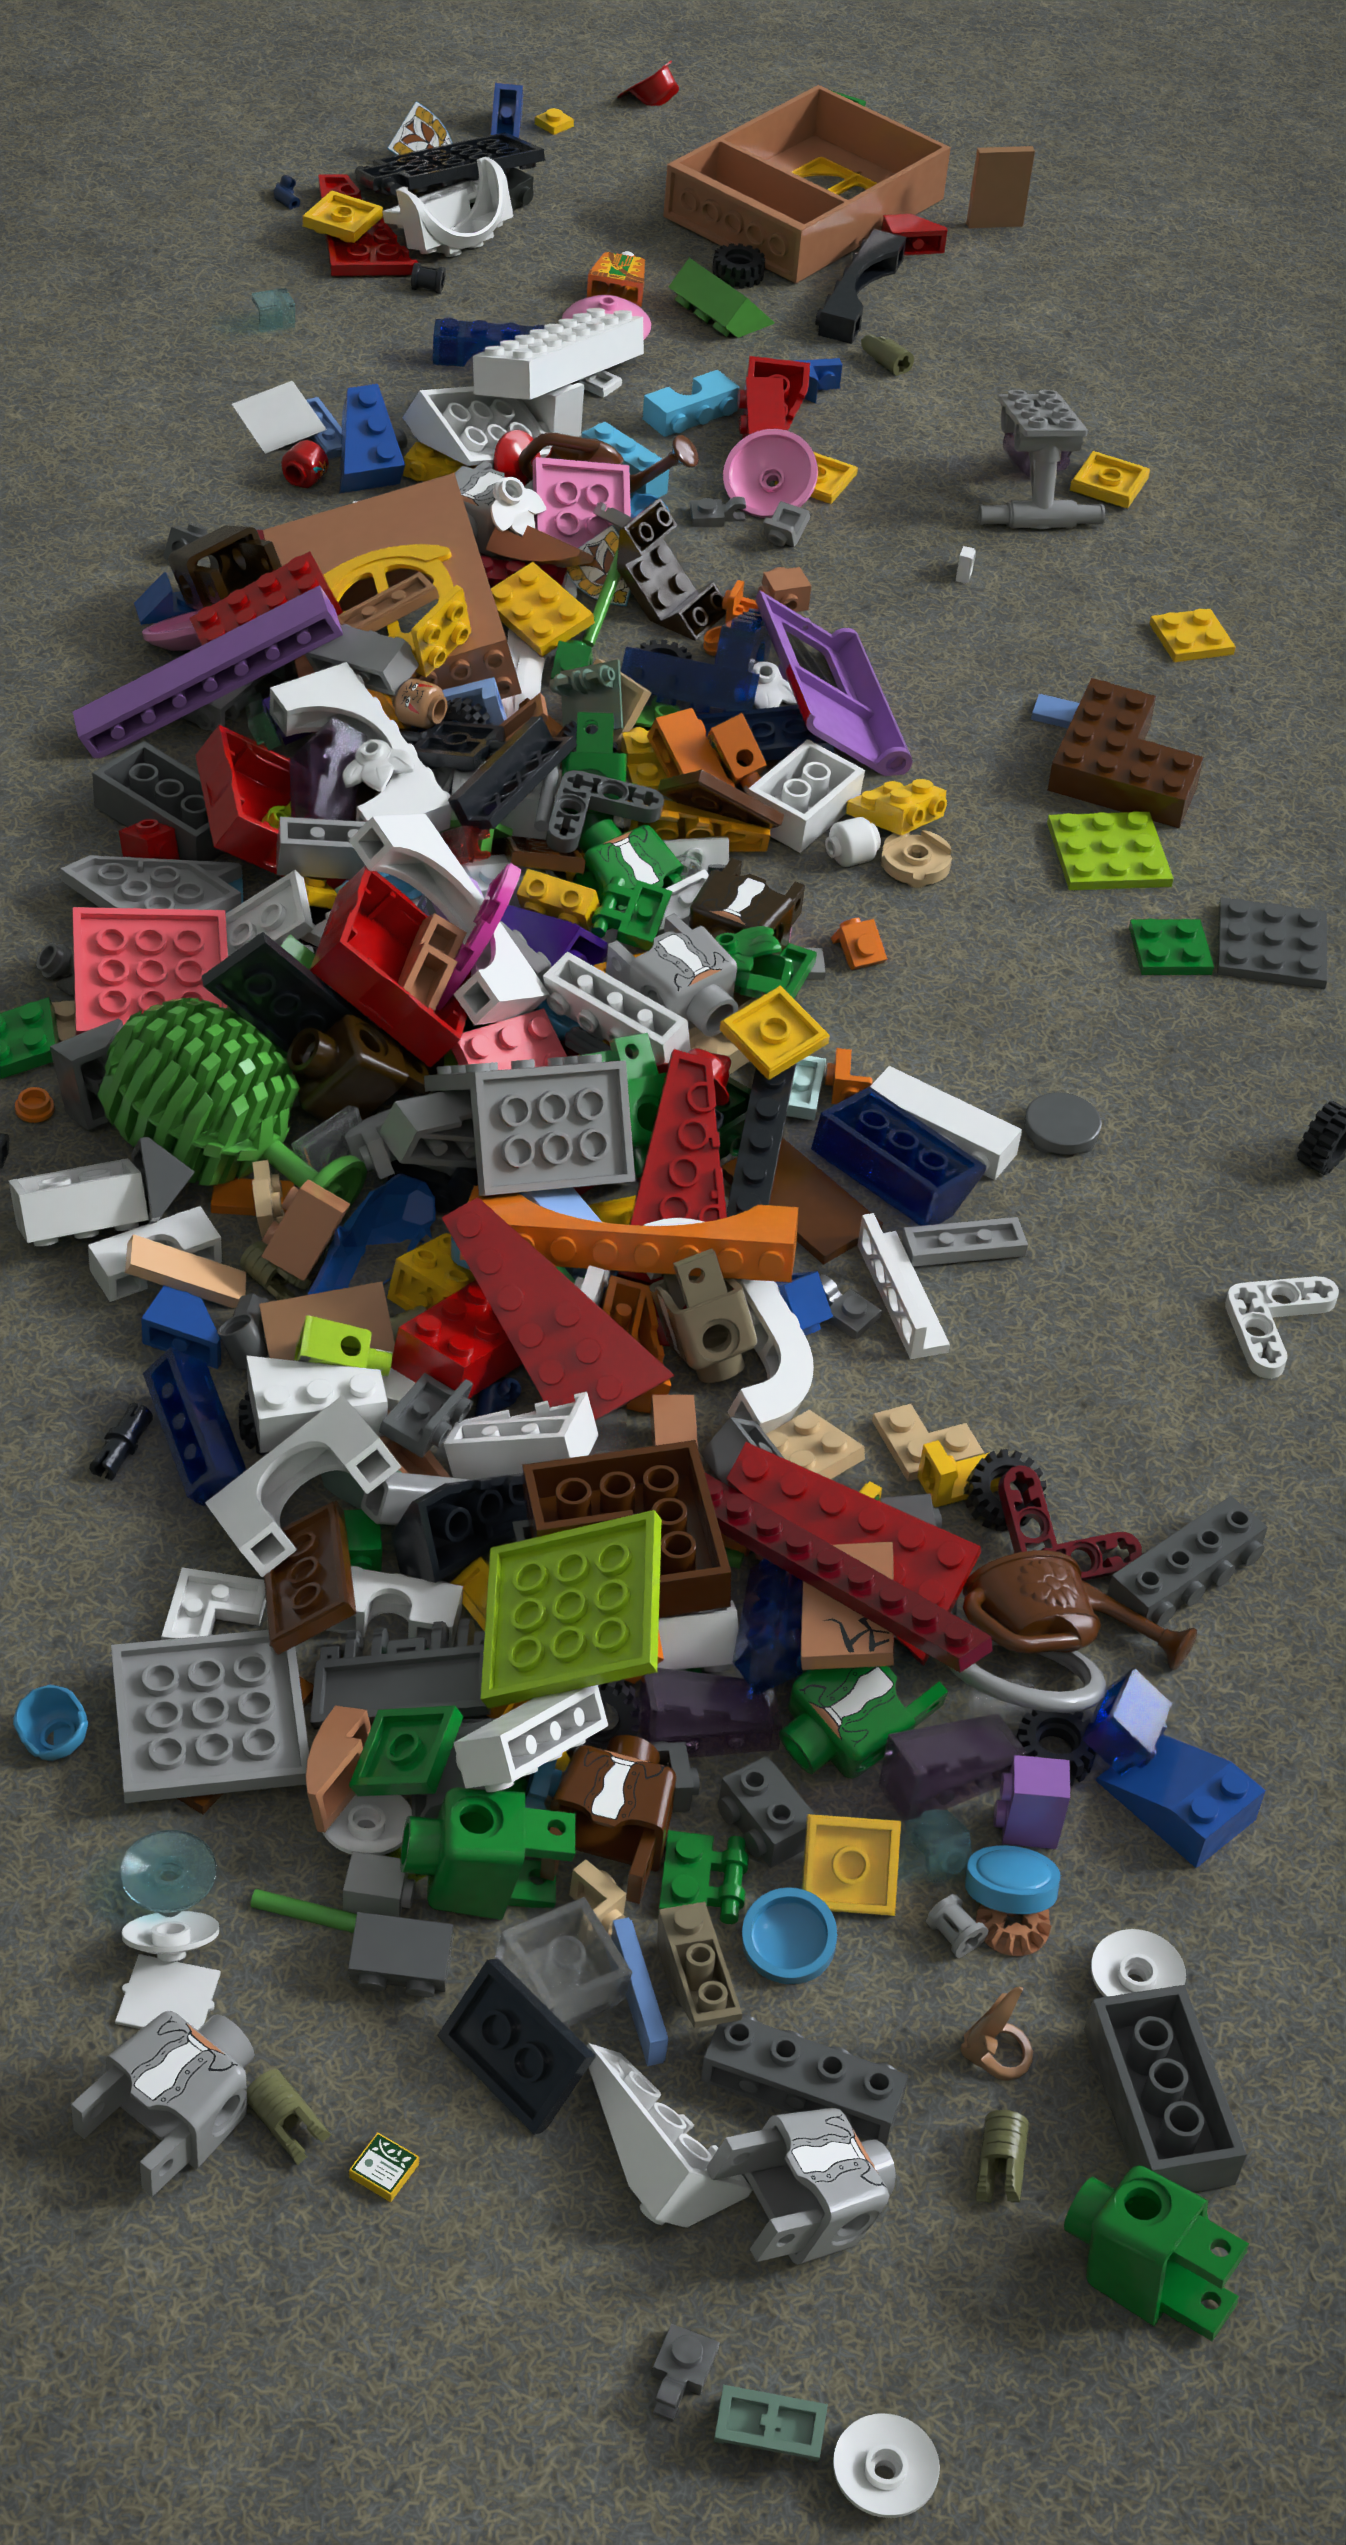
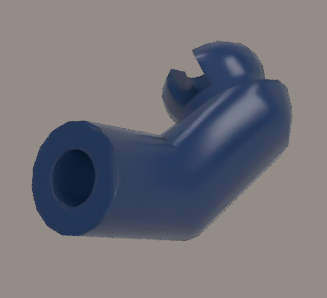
(284, 192)
(497, 1397)

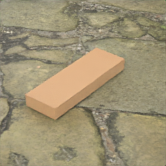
(184, 1271)

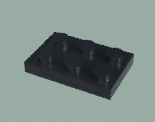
(516, 2046)

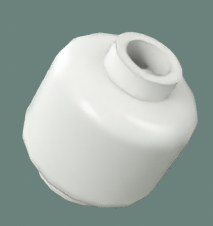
(853, 841)

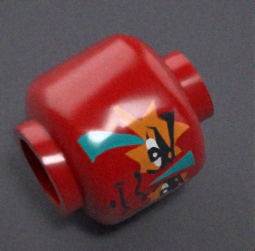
(304, 464)

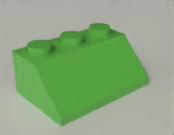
(717, 301)

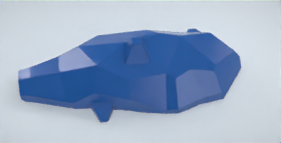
(387, 1215)

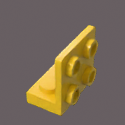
(440, 631)
(427, 1275)

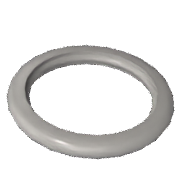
(1041, 1700)

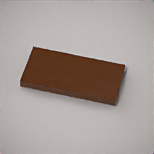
(537, 854)
(826, 1213)
(314, 1583)

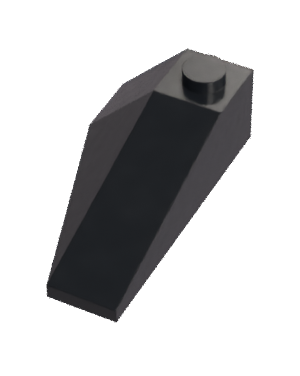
(457, 1525)

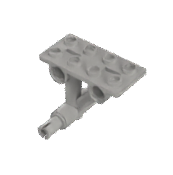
(1044, 428)

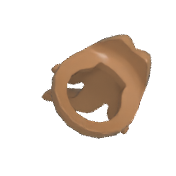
(981, 2040)

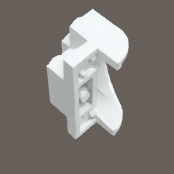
(444, 218)

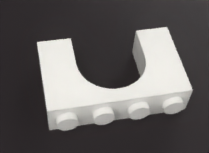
(328, 1442)

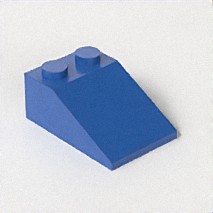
(1188, 1798)

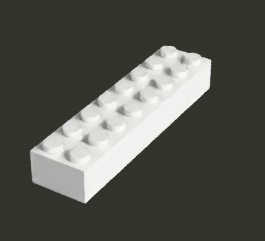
(558, 354)

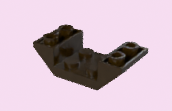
(659, 579)

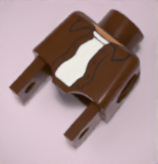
(619, 1807)

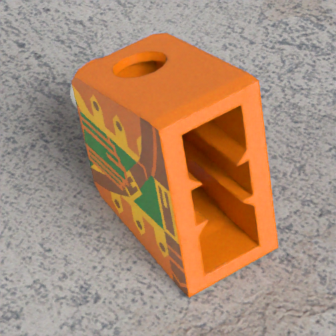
(618, 276)
(736, 743)

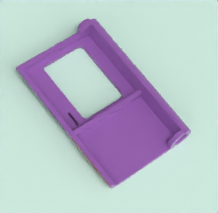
(855, 714)

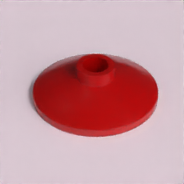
(508, 451)

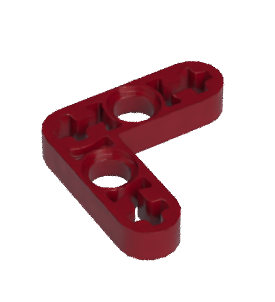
(1012, 1499)

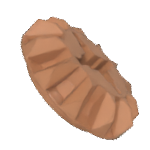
(1018, 1938)

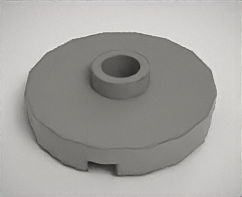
(612, 516)

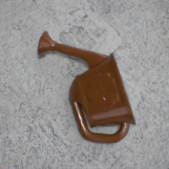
(595, 450)
(1042, 1605)

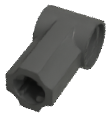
(244, 1331)

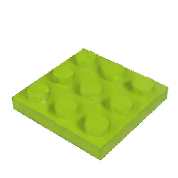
(1109, 851)

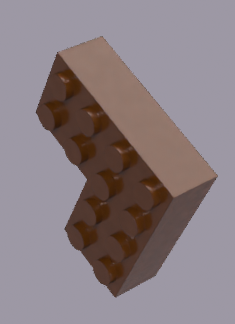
(1113, 764)
(634, 1481)

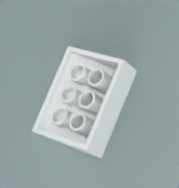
(468, 424)

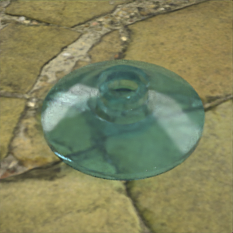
(168, 1854)

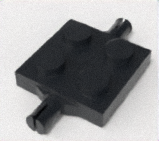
(456, 744)

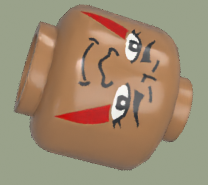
(420, 704)

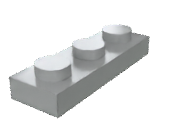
(964, 1241)

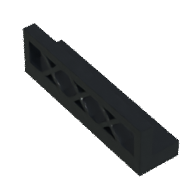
(509, 775)

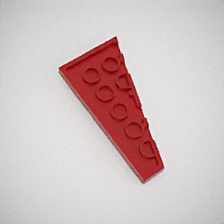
(550, 1322)

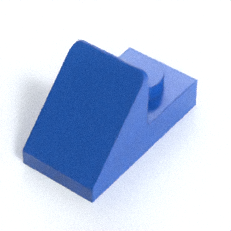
(823, 375)
(160, 602)

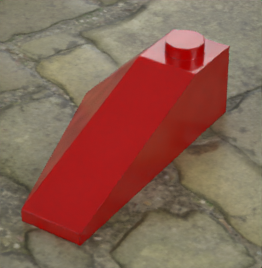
(794, 376)

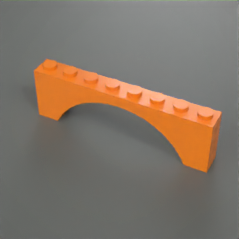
(747, 1245)

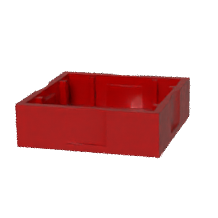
(238, 790)
(364, 957)

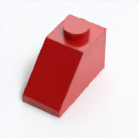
(920, 234)

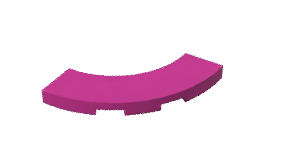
(486, 921)

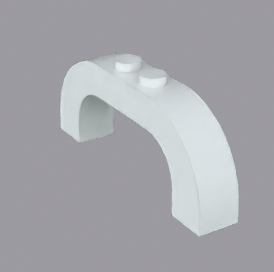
(780, 1348)

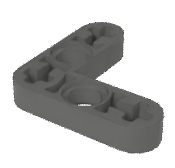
(583, 799)

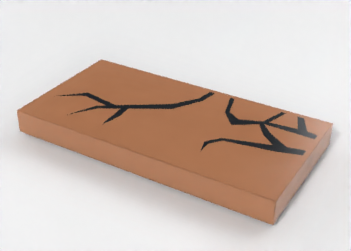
(838, 1635)

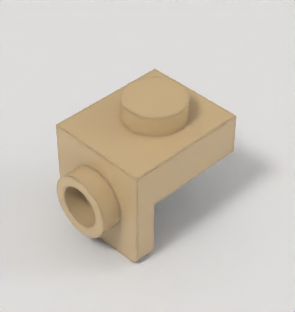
(600, 1892)

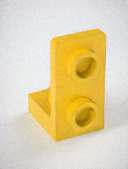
(945, 1476)

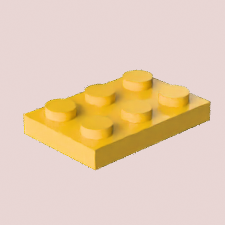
(539, 609)

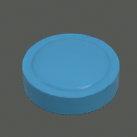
(1012, 1879)
(789, 1936)

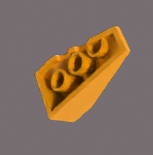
(686, 822)

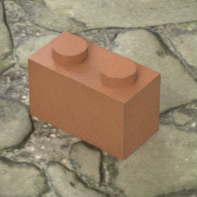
(304, 1230)

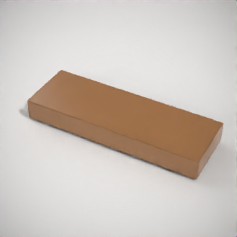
(391, 604)

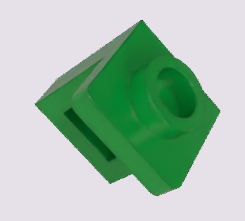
(571, 656)

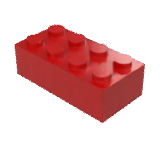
(262, 596)
(456, 1343)

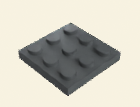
(1272, 943)

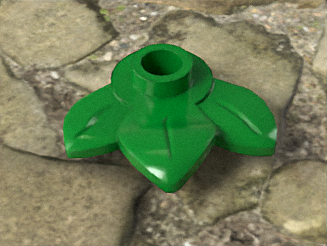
(749, 945)

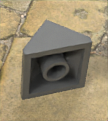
(161, 1176)

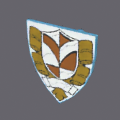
(419, 132)
(592, 575)

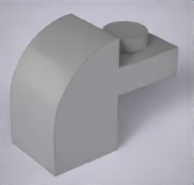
(369, 1147)

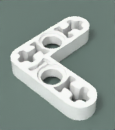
(1265, 1308)

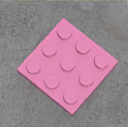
(571, 494)

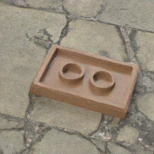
(1000, 187)
(356, 1306)

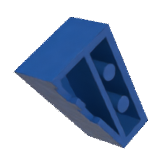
(368, 442)

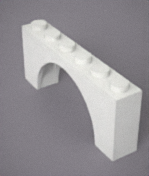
(339, 692)
(414, 851)

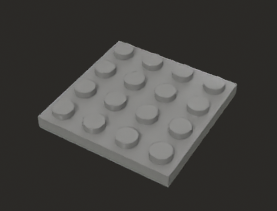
(208, 1716)

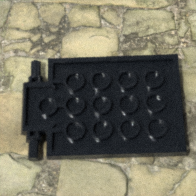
(447, 163)

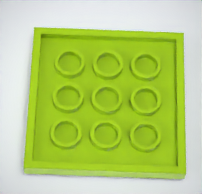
(572, 1610)

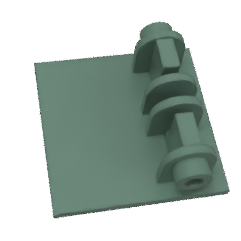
(590, 689)

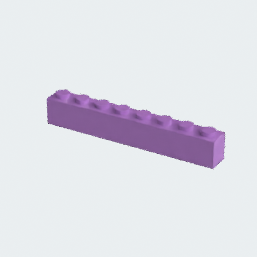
(207, 673)

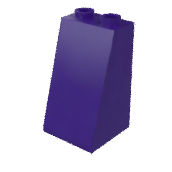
(555, 936)

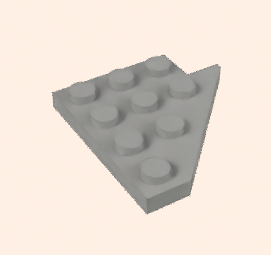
(154, 883)

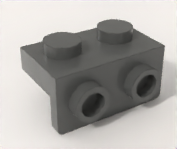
(426, 1414)

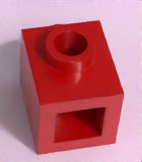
(149, 840)

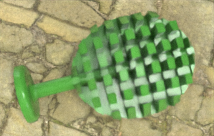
(211, 1096)

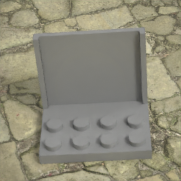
(546, 1122)

